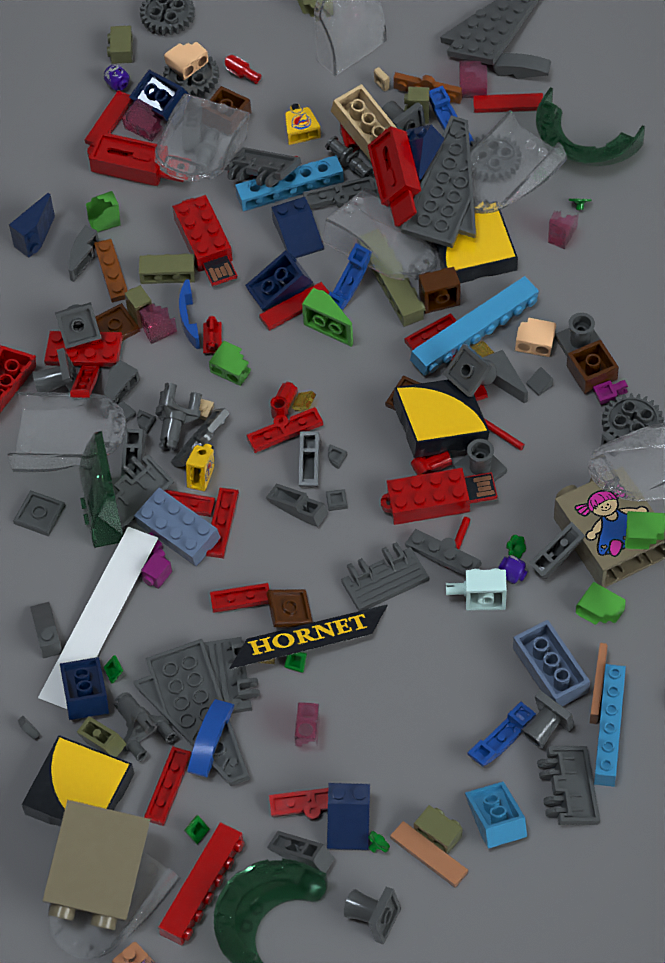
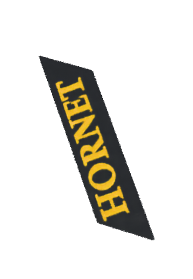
(308, 636)

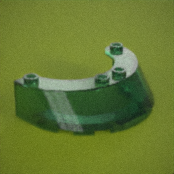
(550, 131)
(255, 893)

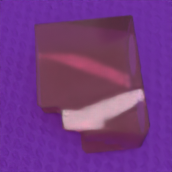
(472, 78)
(141, 120)
(561, 229)
(157, 323)
(312, 710)

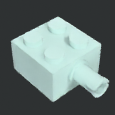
(482, 589)

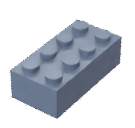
(177, 526)
(551, 663)

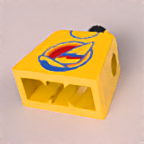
(301, 125)
(200, 458)

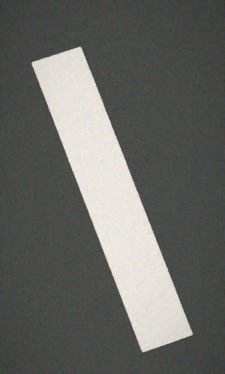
(102, 608)

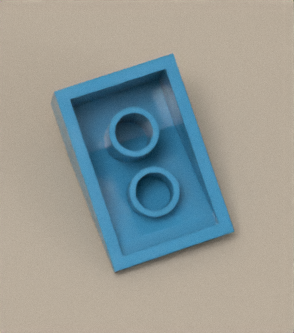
(496, 814)

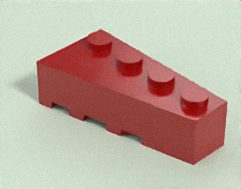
(14, 371)

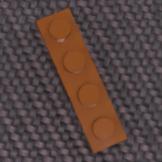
(111, 270)

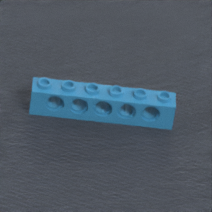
(302, 179)
(609, 725)

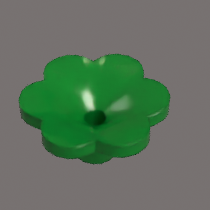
(580, 203)
(516, 546)
(378, 842)

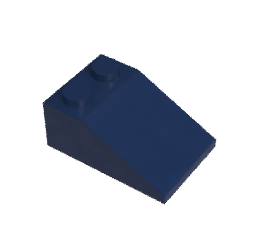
(159, 93)
(424, 145)
(32, 226)
(297, 227)
(279, 281)
(84, 688)
(348, 816)

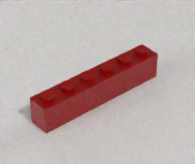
(201, 884)

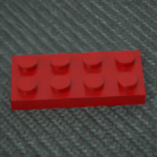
(100, 352)

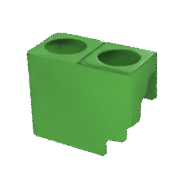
(103, 212)
(229, 363)
(644, 529)
(600, 605)

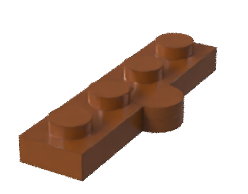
(403, 81)

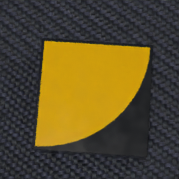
(482, 256)
(438, 417)
(77, 775)

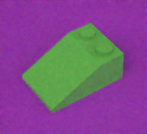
(326, 317)

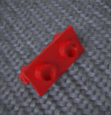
(211, 335)

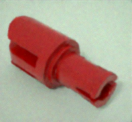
(241, 68)

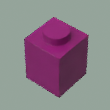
(156, 571)

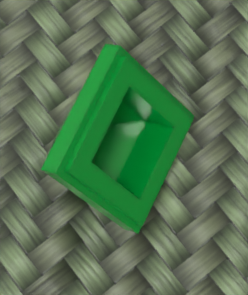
(296, 661)
(113, 669)
(197, 829)

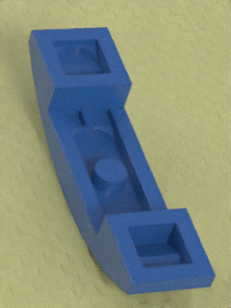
(442, 108)
(351, 276)
(189, 329)
(502, 736)
(208, 737)

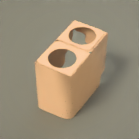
(186, 59)
(535, 337)

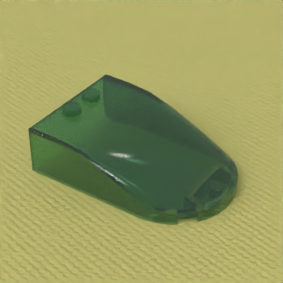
(99, 494)

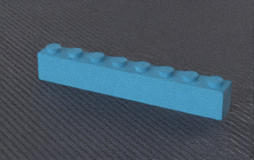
(474, 325)

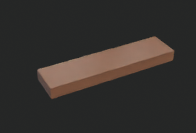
(598, 683)
(429, 854)

